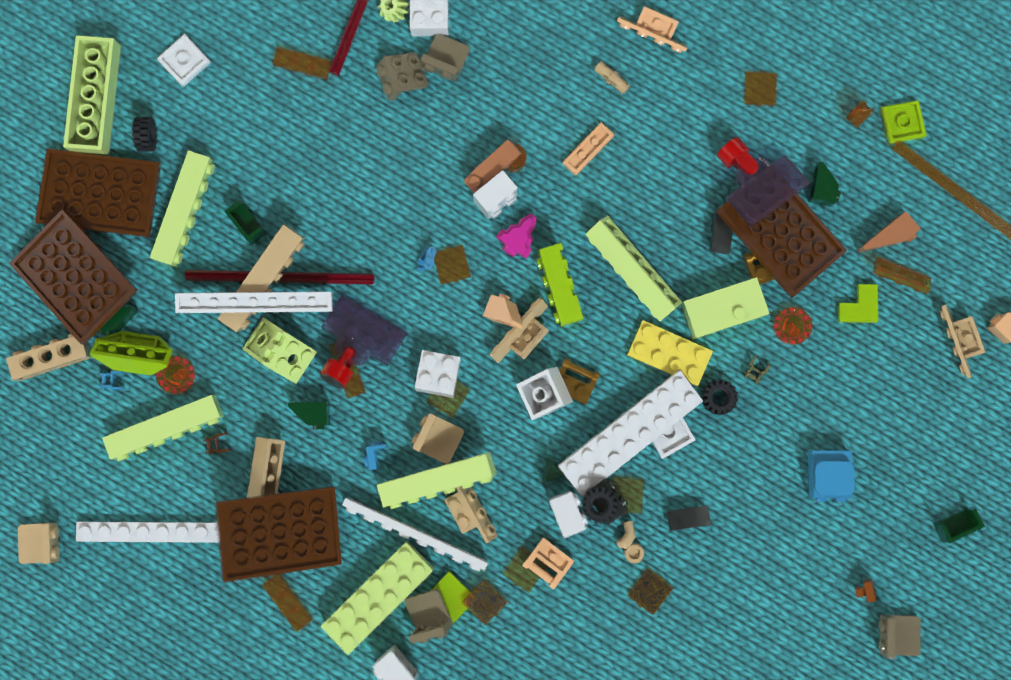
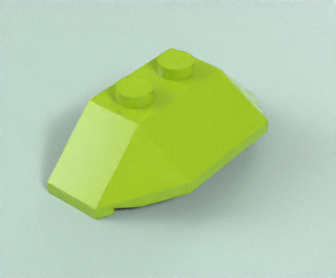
(132, 352)

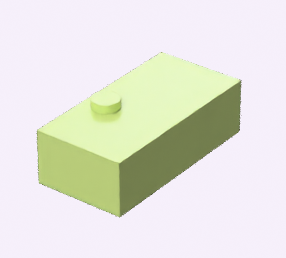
(724, 308)

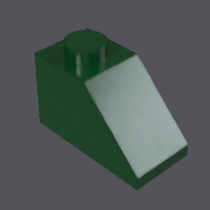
(824, 187)
(119, 320)
(312, 413)

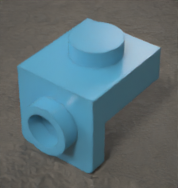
(371, 458)

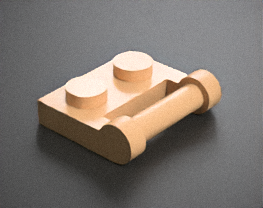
(551, 557)

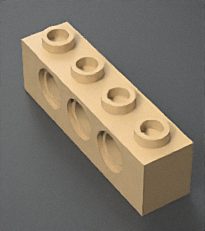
(21, 370)

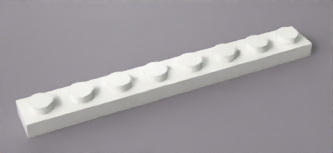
(253, 302)
(408, 531)
(146, 532)

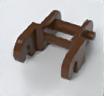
(216, 443)

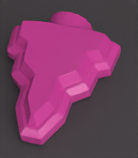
(518, 237)

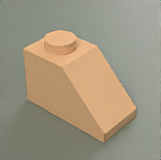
(503, 311)
(1001, 327)

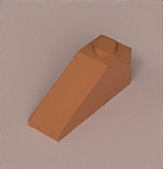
(493, 165)
(896, 232)

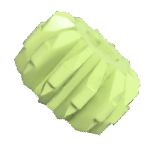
(393, 9)

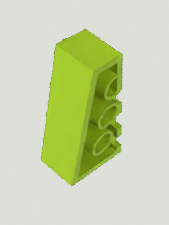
(559, 285)

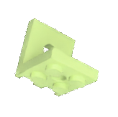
(274, 346)

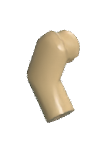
(628, 537)

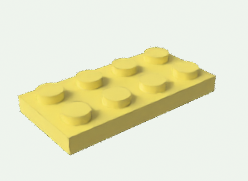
(669, 352)

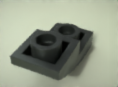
(721, 236)
(688, 518)

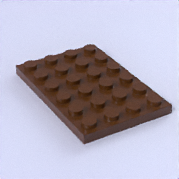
(99, 192)
(787, 243)
(73, 277)
(278, 533)

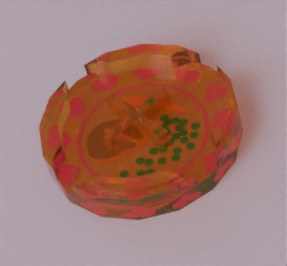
(792, 325)
(177, 376)

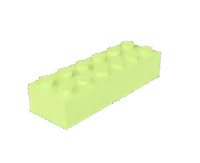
(92, 95)
(377, 597)

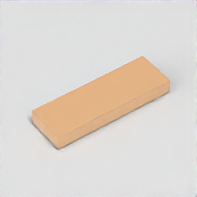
(588, 149)

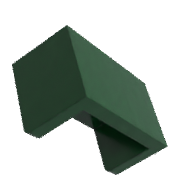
(245, 222)
(959, 525)

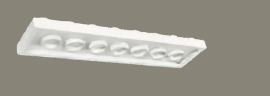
(630, 433)

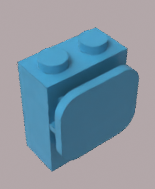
(831, 475)

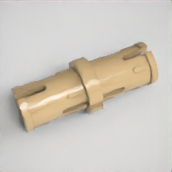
(612, 77)

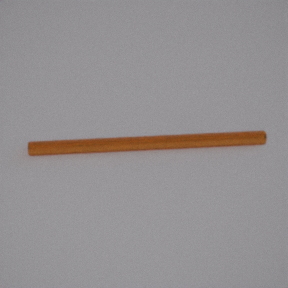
(953, 188)

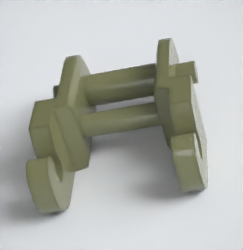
(751, 367)

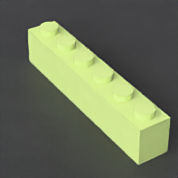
(182, 209)
(633, 268)
(162, 427)
(437, 479)

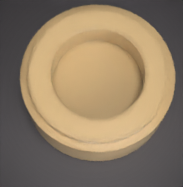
(634, 553)

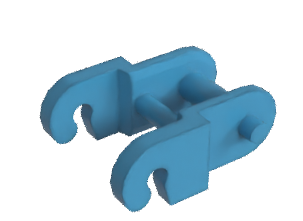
(427, 257)
(113, 373)

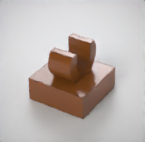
(867, 590)

